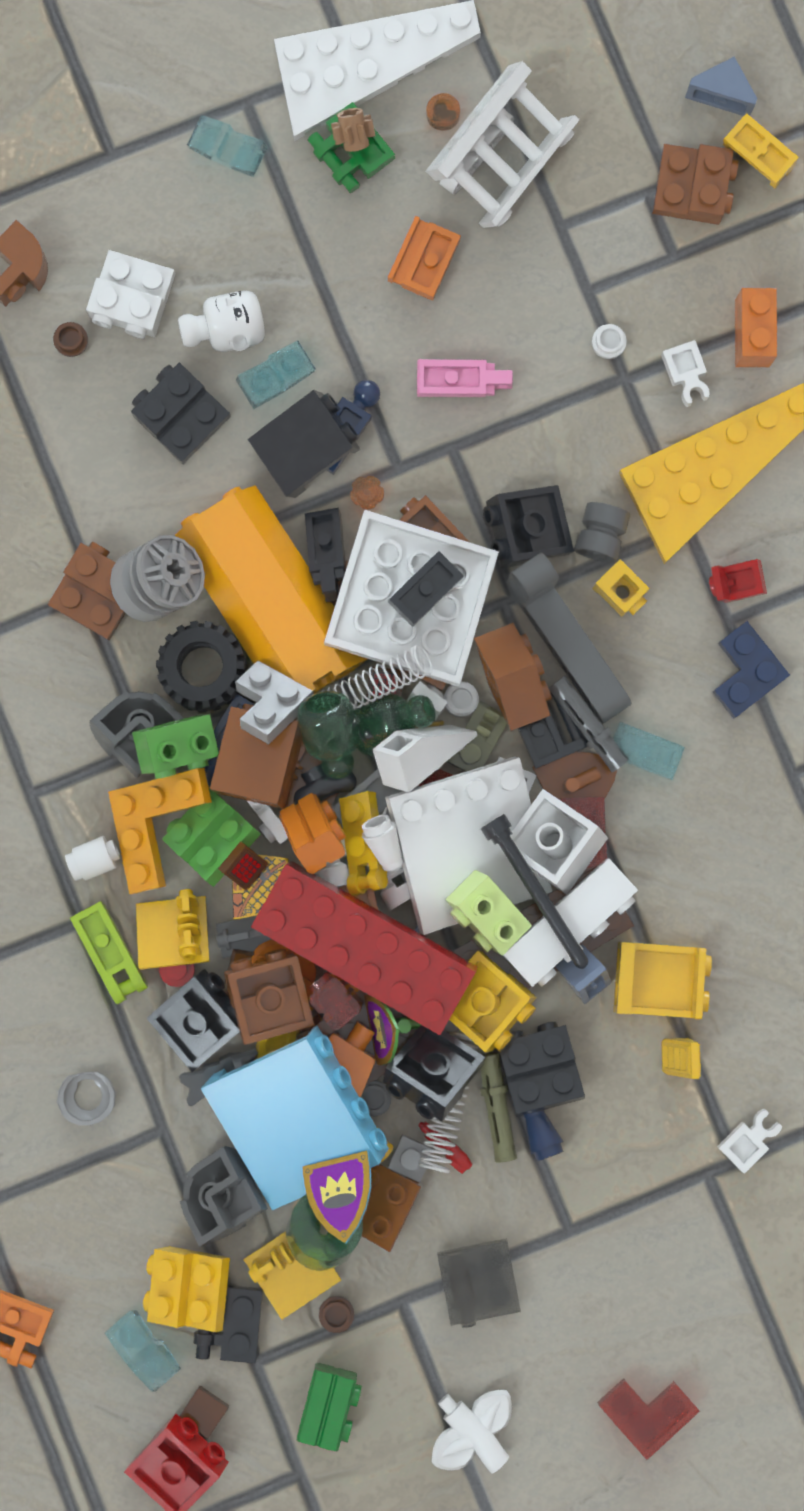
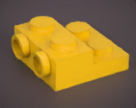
(492, 1005)
(187, 1288)

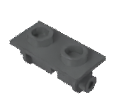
(238, 935)

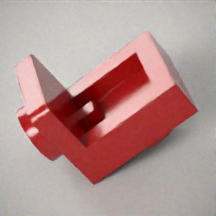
(738, 581)

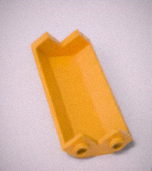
(266, 589)

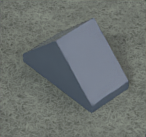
(723, 88)
(585, 981)

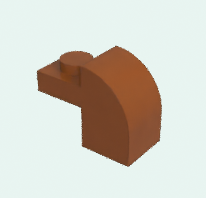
(26, 263)

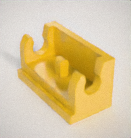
(761, 149)

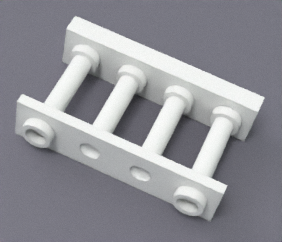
(471, 138)

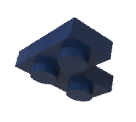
(757, 671)

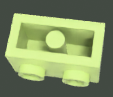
(488, 913)

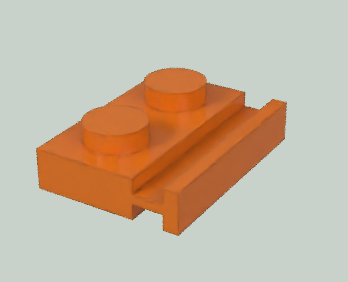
(424, 258)

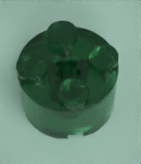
(313, 1248)

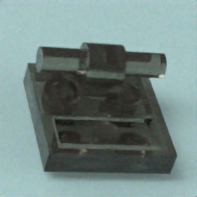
(478, 1282)

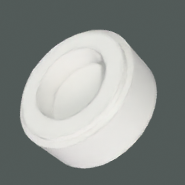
(461, 699)

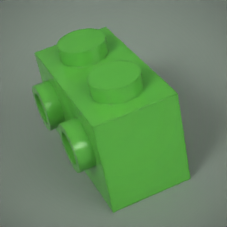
(176, 745)

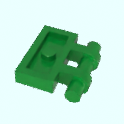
(368, 160)

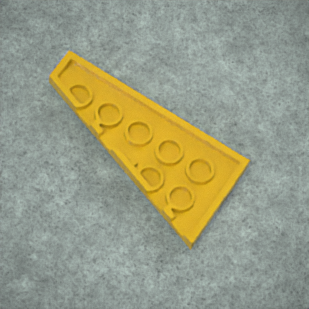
(698, 476)

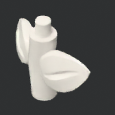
(473, 1432)

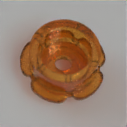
(367, 501)

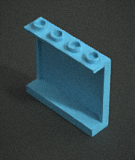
(292, 1114)

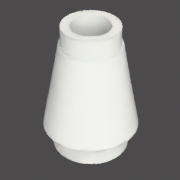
(383, 841)

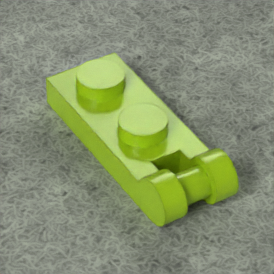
(108, 951)

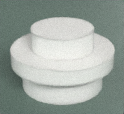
(609, 341)

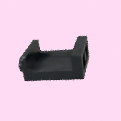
(304, 442)

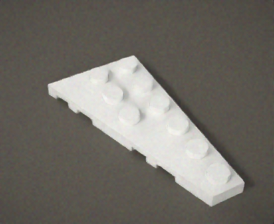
(363, 59)

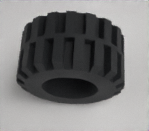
(180, 645)

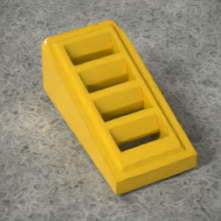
(681, 1057)

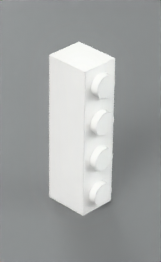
(583, 912)

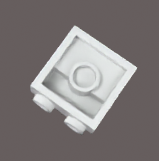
(130, 295)

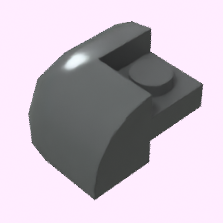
(127, 714)
(220, 1196)

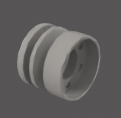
(157, 578)

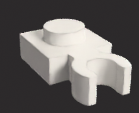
(685, 367)
(271, 826)
(745, 1144)

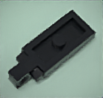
(326, 550)

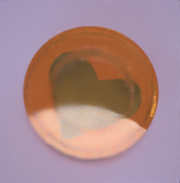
(443, 112)

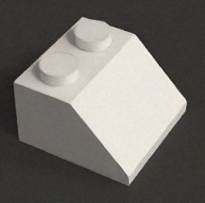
(557, 841)

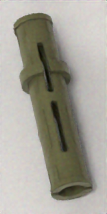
(496, 1103)

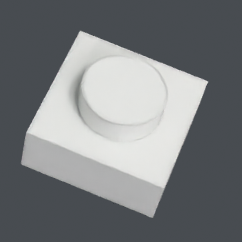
(433, 694)

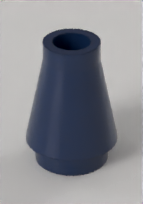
(542, 1136)

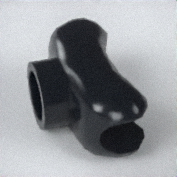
(322, 785)

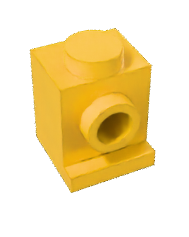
(622, 576)

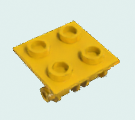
(172, 931)
(285, 1279)

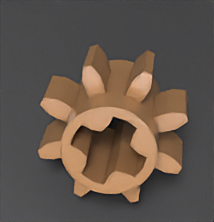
(353, 129)

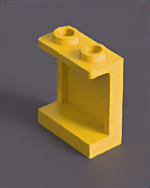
(661, 980)

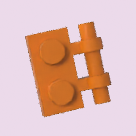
(24, 1322)

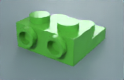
(208, 836)

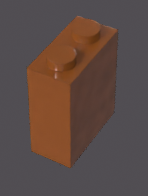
(253, 768)

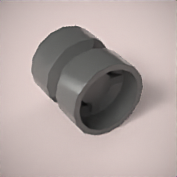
(603, 527)

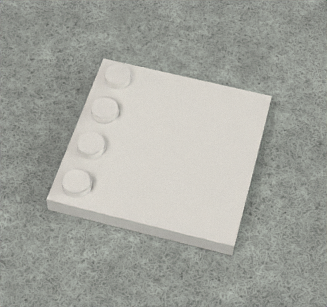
(380, 563)
(444, 838)

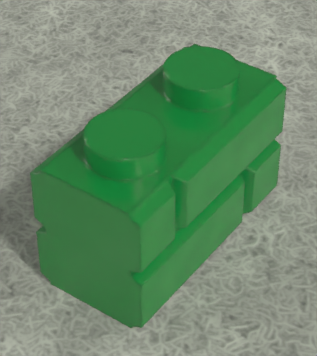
(327, 1407)

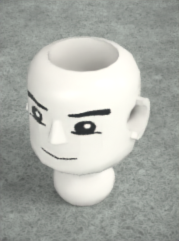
(228, 322)

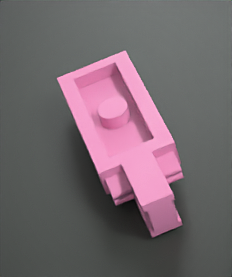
(460, 378)

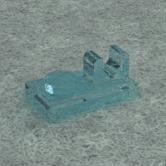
(648, 750)

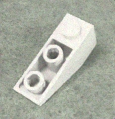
(416, 753)

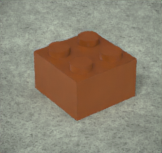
(514, 676)

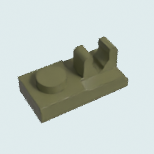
(489, 726)

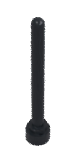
(500, 833)

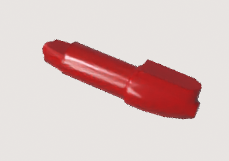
(459, 1160)

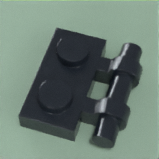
(240, 1327)

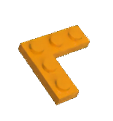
(133, 814)

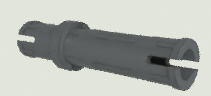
(588, 724)

